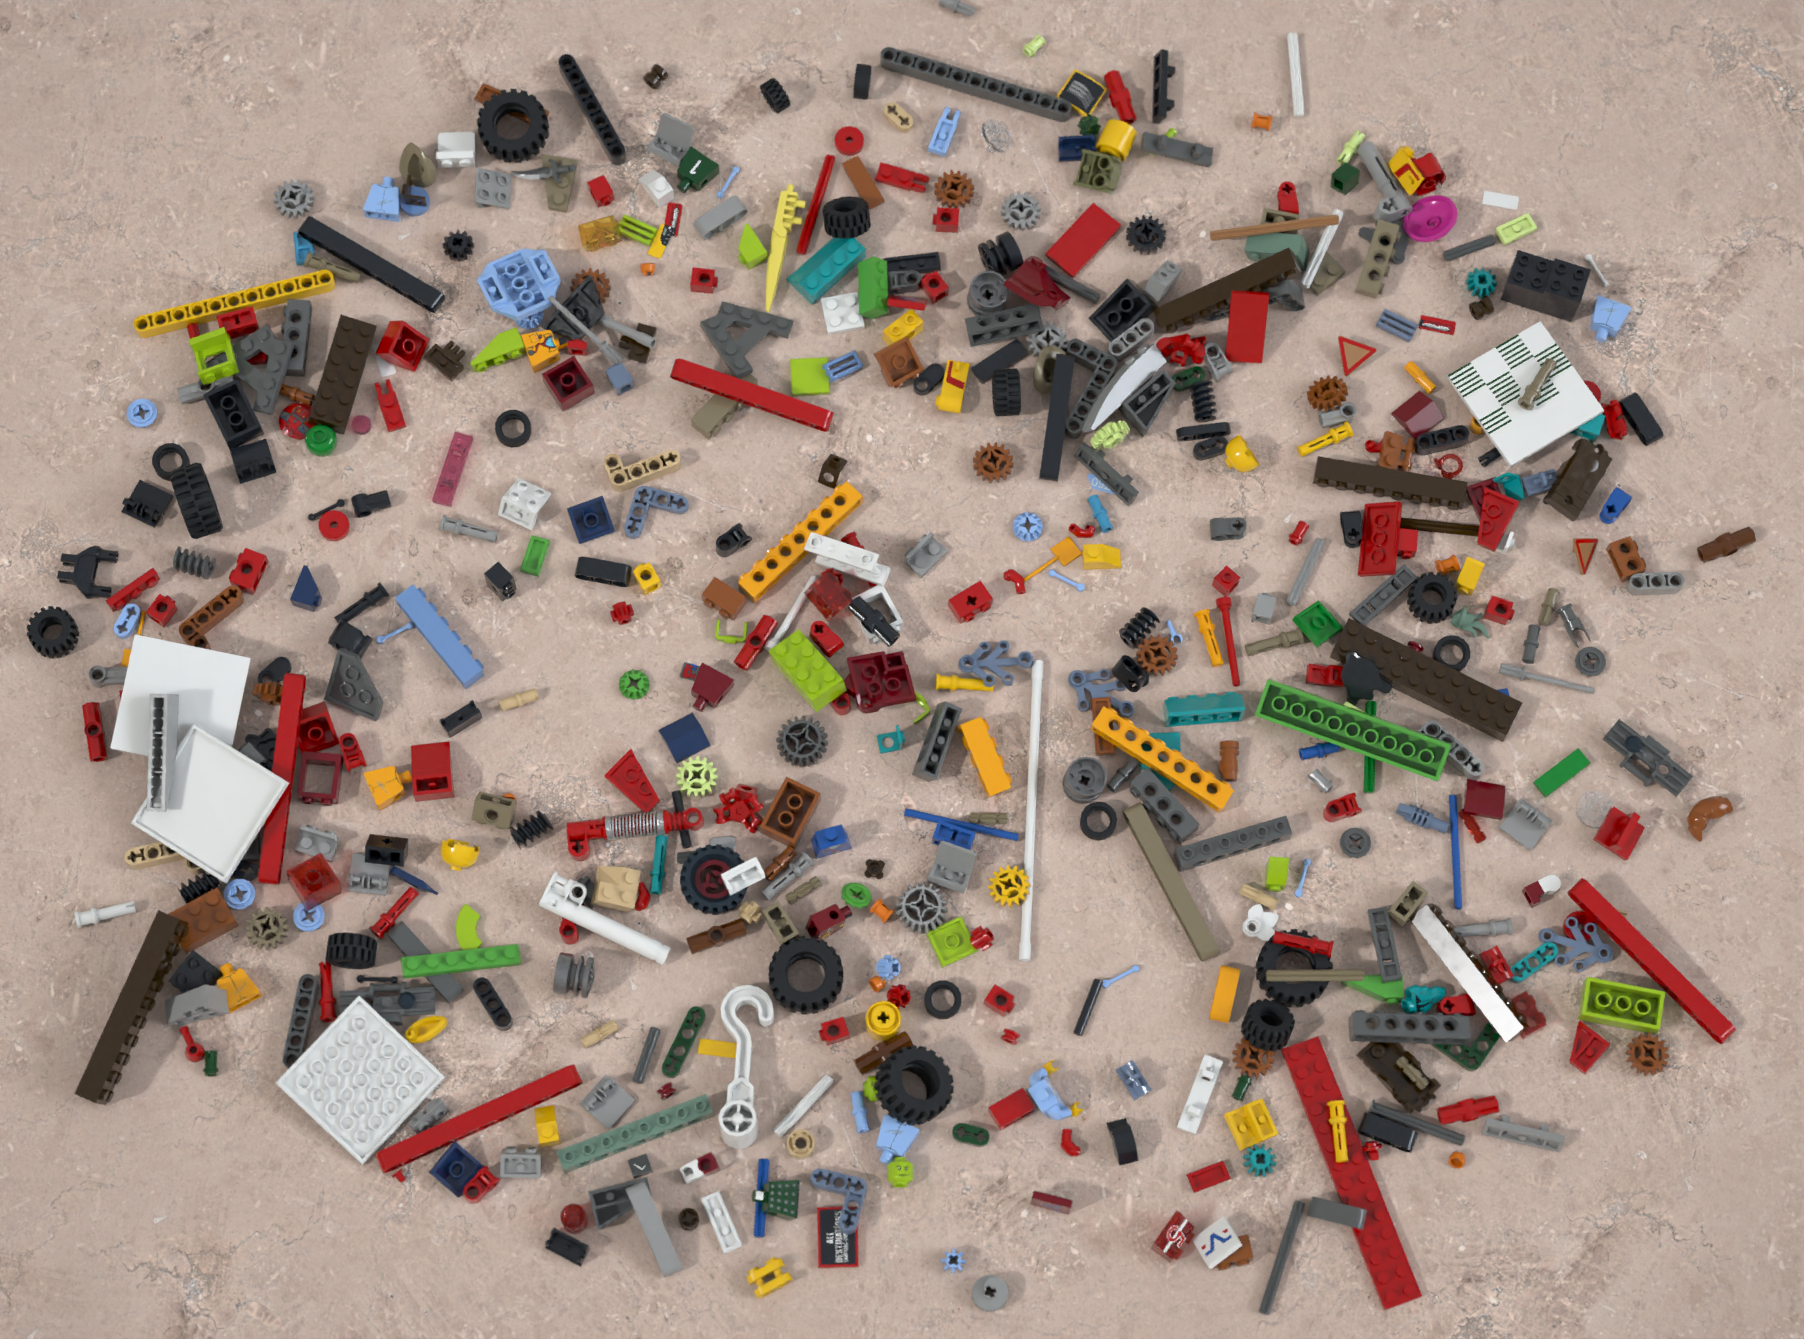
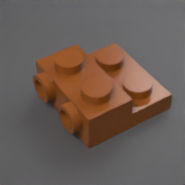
(898, 362)

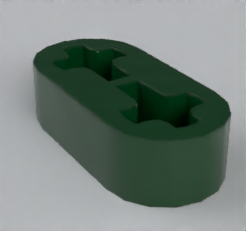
(1186, 375)
(972, 1130)

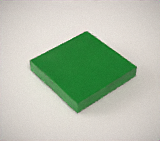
(1317, 624)

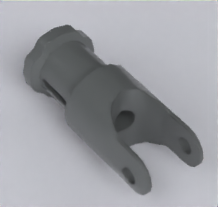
(1571, 621)

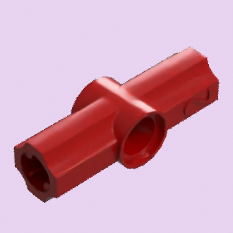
(1120, 97)
(750, 652)
(93, 721)
(1467, 1110)

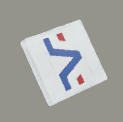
(1217, 1242)

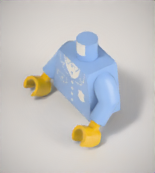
(1047, 1097)

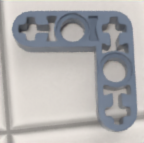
(651, 501)
(851, 1195)

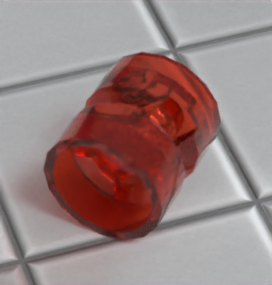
(574, 1218)

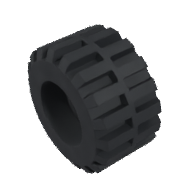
(846, 217)
(1006, 392)
(1442, 587)
(42, 622)
(351, 950)
(1267, 1025)

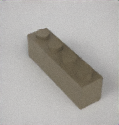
(717, 412)

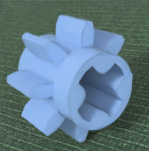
(888, 967)
(953, 1255)

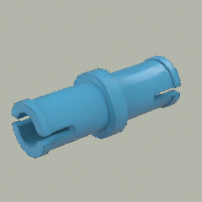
(1100, 513)

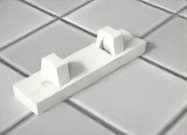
(1199, 1095)

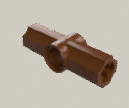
(1726, 544)
(728, 931)
(881, 1052)

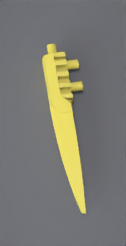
(782, 225)

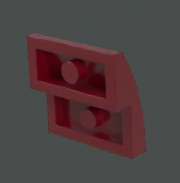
(1484, 799)

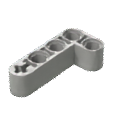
(1457, 748)

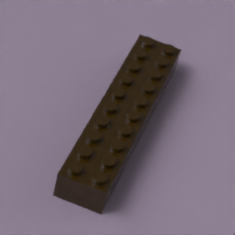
(1430, 681)
(132, 1008)

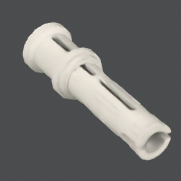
(96, 915)

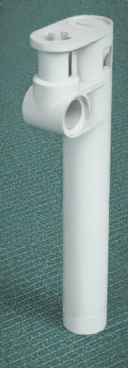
(562, 902)

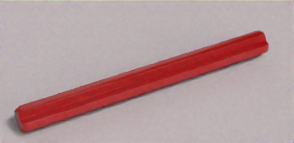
(815, 204)

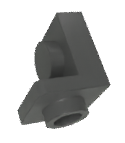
(589, 885)

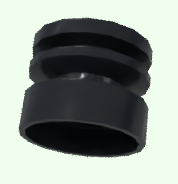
(1003, 253)

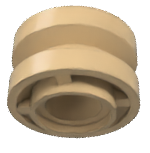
(797, 1153)

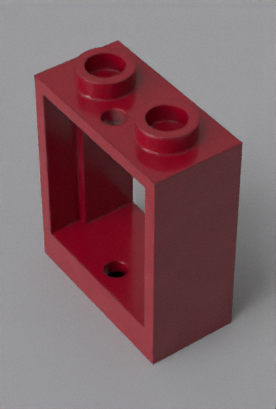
(325, 759)

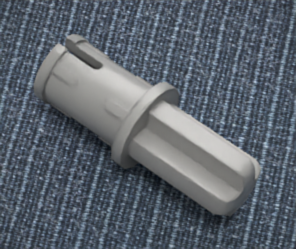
(958, 6)

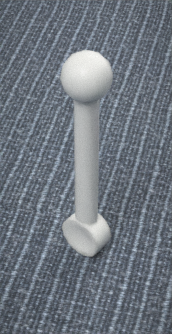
(1588, 257)

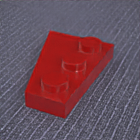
(632, 782)

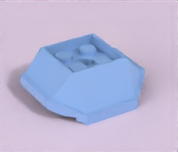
(519, 283)

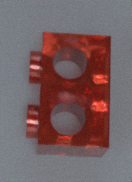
(1530, 1013)

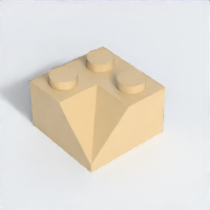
(615, 888)

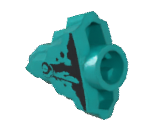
(1421, 998)

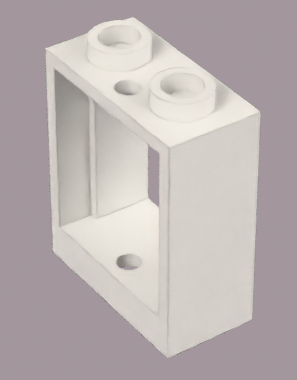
(871, 596)

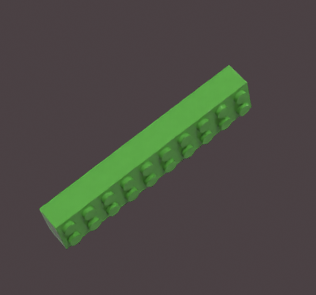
(1353, 729)

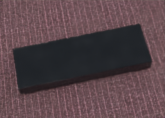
(919, 262)
(999, 360)

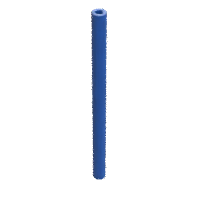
(966, 825)
(1455, 852)

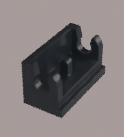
(461, 719)
(567, 1247)

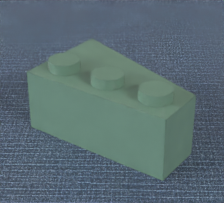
(1265, 245)

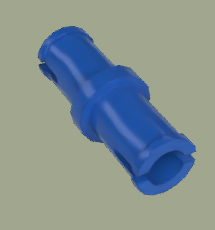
(1318, 750)

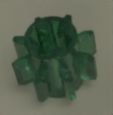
(1089, 125)

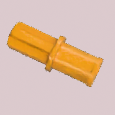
(1420, 377)

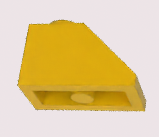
(1100, 557)
(1469, 576)
(547, 1126)

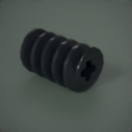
(1202, 401)
(1137, 626)
(530, 828)
(198, 887)

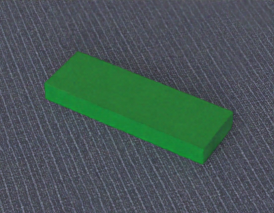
(1561, 772)

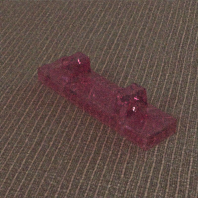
(452, 469)

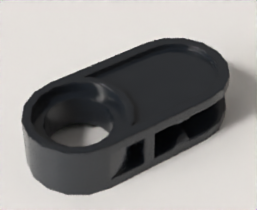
(931, 376)
(276, 669)

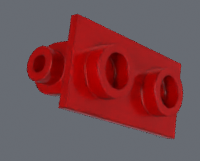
(1615, 427)

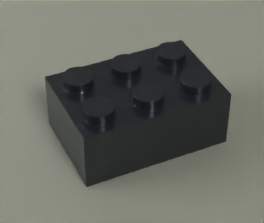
(233, 414)

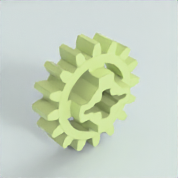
(1110, 435)
(698, 771)

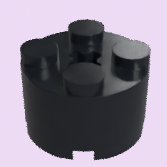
(349, 638)

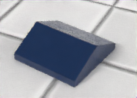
(590, 519)
(684, 737)
(455, 1169)

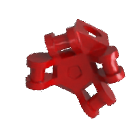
(1184, 344)
(740, 807)

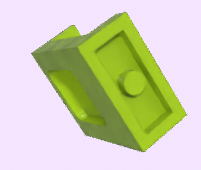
(210, 345)

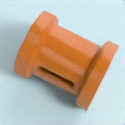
(1261, 121)
(1447, 565)
(882, 910)

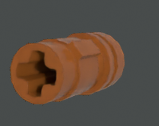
(1229, 764)

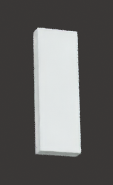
(721, 1222)

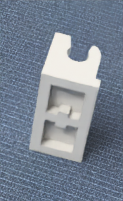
(743, 876)

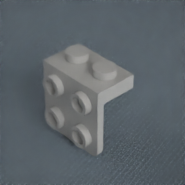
(672, 139)
(952, 867)

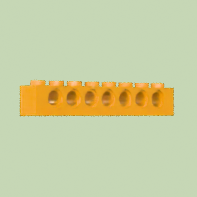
(755, 590)
(1165, 769)

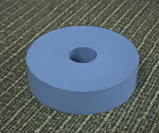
(413, 210)

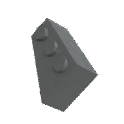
(1147, 401)
(612, 1202)

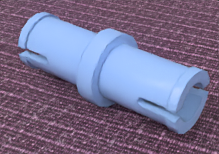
(859, 1112)

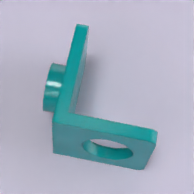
(1512, 485)
(897, 737)

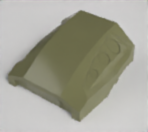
(1098, 172)

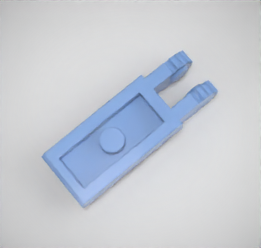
(943, 133)

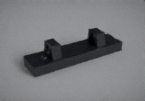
(1161, 73)

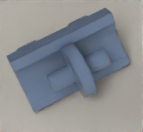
(1539, 482)
(1133, 1080)

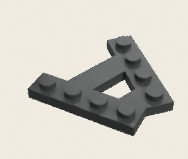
(759, 326)
(270, 382)

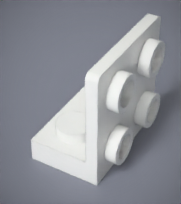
(523, 503)

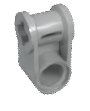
(1218, 364)

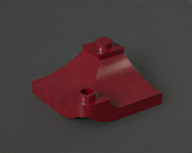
(1035, 285)
(880, 680)

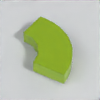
(466, 928)

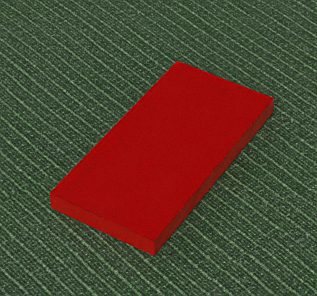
(1083, 240)
(1246, 326)
(1380, 539)

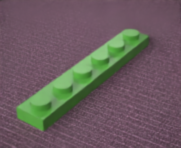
(460, 961)

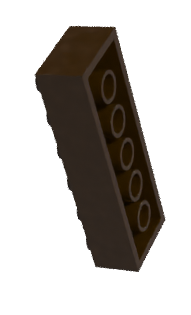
(342, 374)

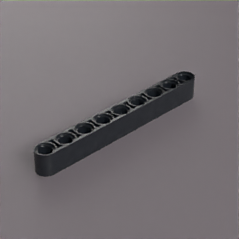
(371, 264)

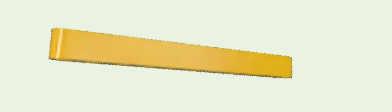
(225, 301)

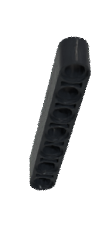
(593, 117)
(1057, 417)

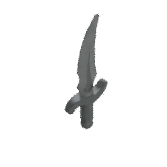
(544, 172)

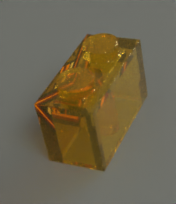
(600, 233)

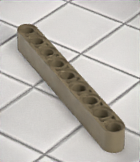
(1171, 882)

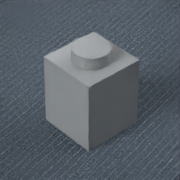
(1263, 608)

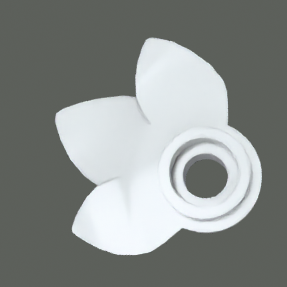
(1262, 921)

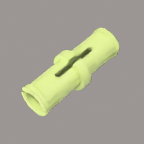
(1351, 147)

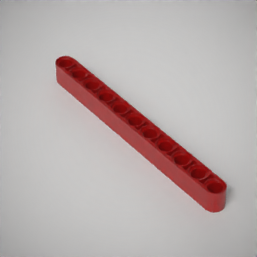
(284, 767)
(1651, 961)
(478, 1118)

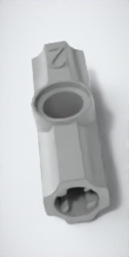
(195, 390)

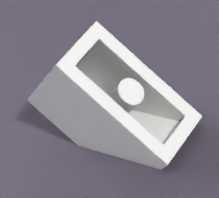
(657, 188)

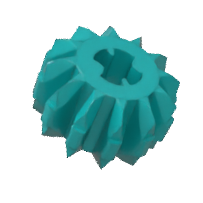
(1474, 279)
(1267, 1162)

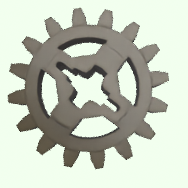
(270, 921)

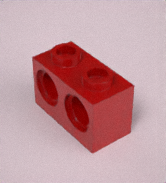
(239, 322)

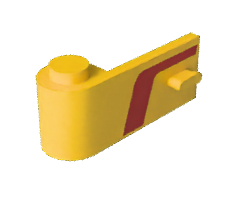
(1405, 170)
(953, 387)

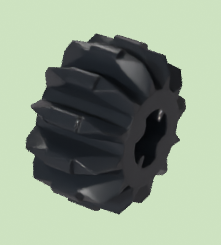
(452, 242)

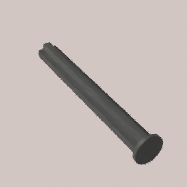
(1416, 1123)

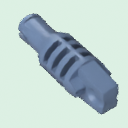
(1421, 818)

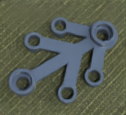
(993, 663)
(1098, 691)
(1579, 945)

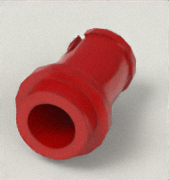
(1296, 537)

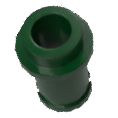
(210, 1063)
(1241, 1087)

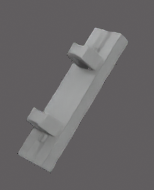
(1524, 1135)

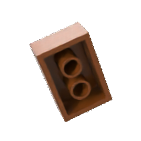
(790, 812)
(207, 919)

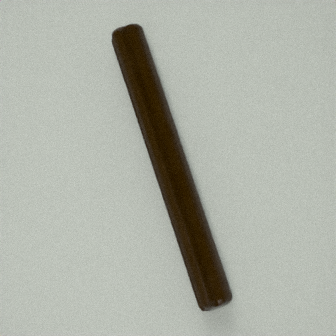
(1440, 527)

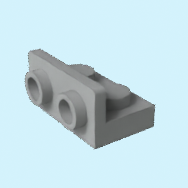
(924, 555)
(313, 842)
(520, 1162)

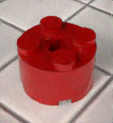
(1431, 171)

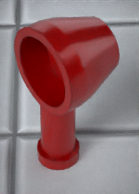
(199, 1055)

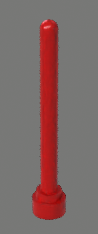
(1224, 605)

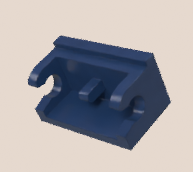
(1071, 147)

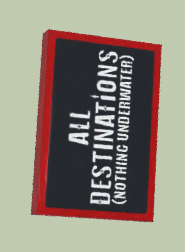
(835, 1247)

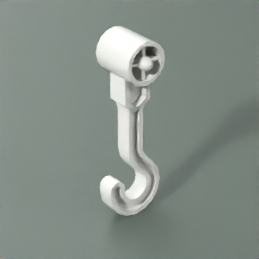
(738, 1116)

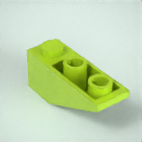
(500, 349)

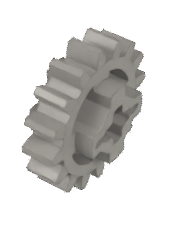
(288, 205)
(1015, 217)
(1039, 341)

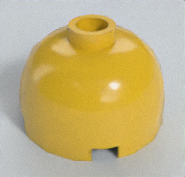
(1240, 455)
(458, 853)

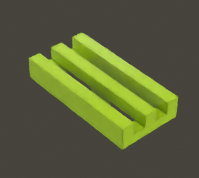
(652, 230)

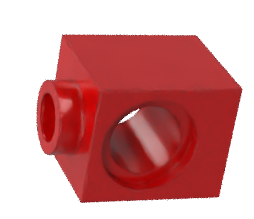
(601, 191)
(950, 213)
(702, 273)
(934, 294)
(1407, 543)
(1226, 581)
(1491, 613)
(162, 618)
(995, 993)
(839, 1024)

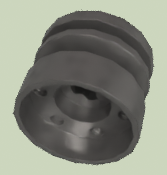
(990, 285)
(1088, 771)
(573, 975)

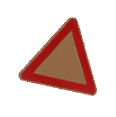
(1353, 354)
(1584, 551)

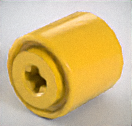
(1116, 139)
(875, 1027)

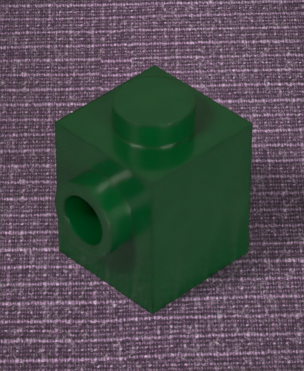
(1345, 178)

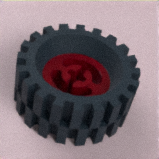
(695, 891)

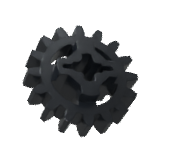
(1139, 239)

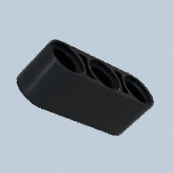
(1640, 419)
(1447, 434)
(603, 571)
(489, 995)
(1387, 1132)

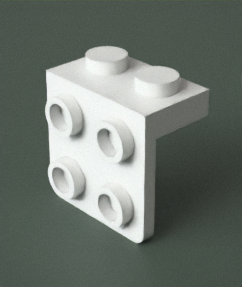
(456, 149)

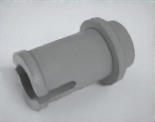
(1321, 781)

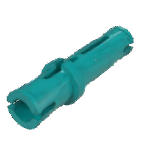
(658, 865)

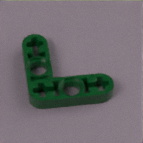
(1473, 1051)

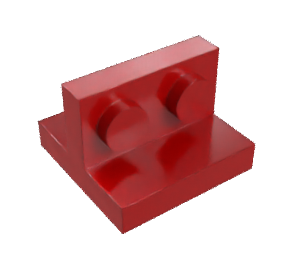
(1619, 832)

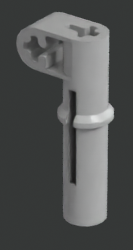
(1386, 184)

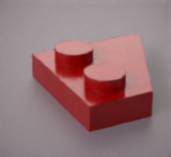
(1587, 1048)

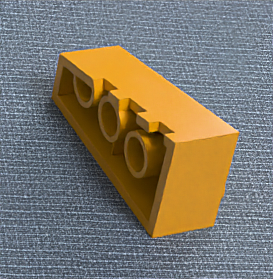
(984, 756)

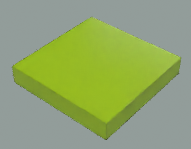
(809, 377)
(951, 942)

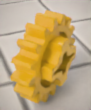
(1002, 882)

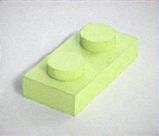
(1516, 229)

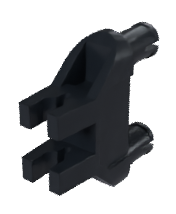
(85, 571)

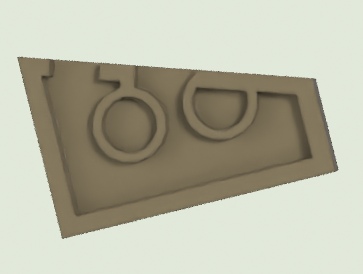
(559, 194)

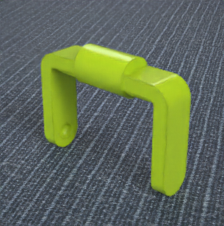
(730, 639)
(923, 703)

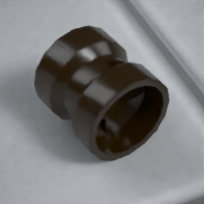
(655, 76)
(1481, 308)
(689, 1219)

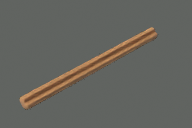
(1274, 227)

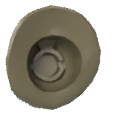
(417, 165)
(1045, 368)

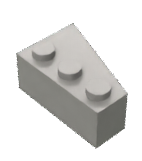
(196, 1005)

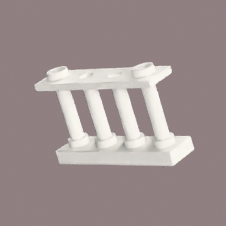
(847, 559)

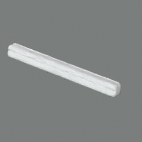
(1295, 73)
(1320, 252)

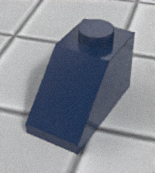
(306, 593)

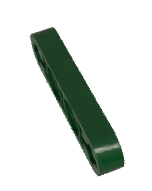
(684, 1042)

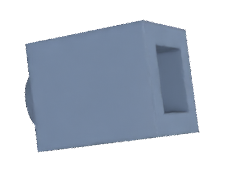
(619, 378)

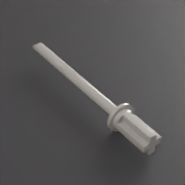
(604, 347)
(1520, 674)

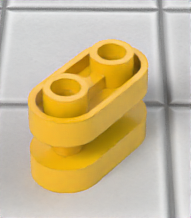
(772, 1266)

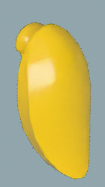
(425, 1029)

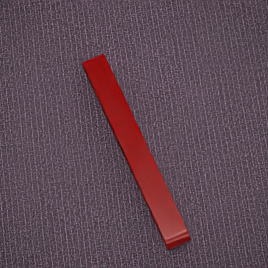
(751, 395)

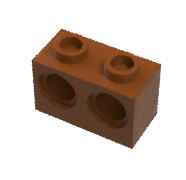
(1621, 560)

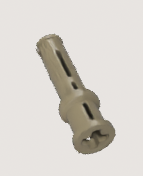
(323, 264)
(1533, 390)
(1283, 640)

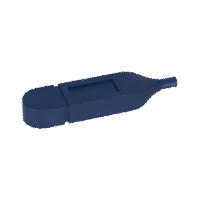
(412, 880)

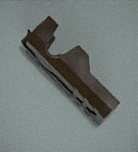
(1578, 478)
(1394, 1078)

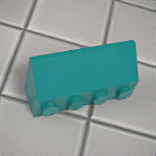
(827, 267)
(1203, 710)

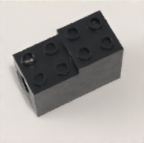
(1545, 285)

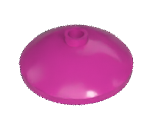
(1430, 218)

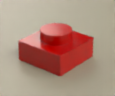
(577, 347)

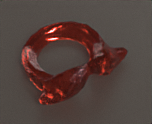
(1449, 475)

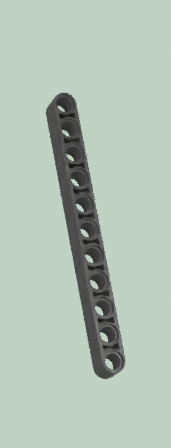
(968, 78)

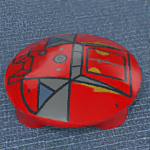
(294, 420)

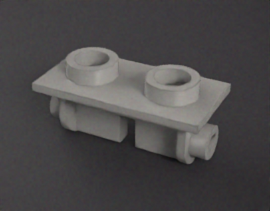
(435, 1111)

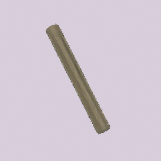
(1315, 975)

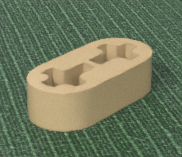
(901, 114)

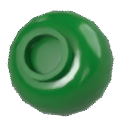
(321, 440)

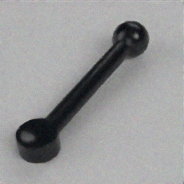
(340, 503)
(360, 978)

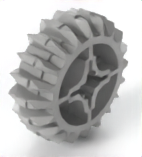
(929, 908)

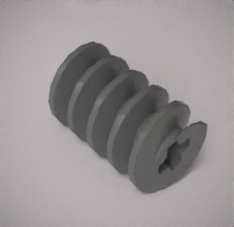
(193, 564)

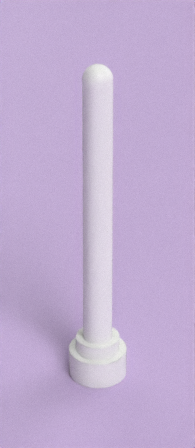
(790, 617)

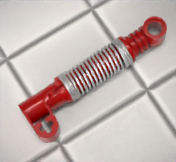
(628, 825)

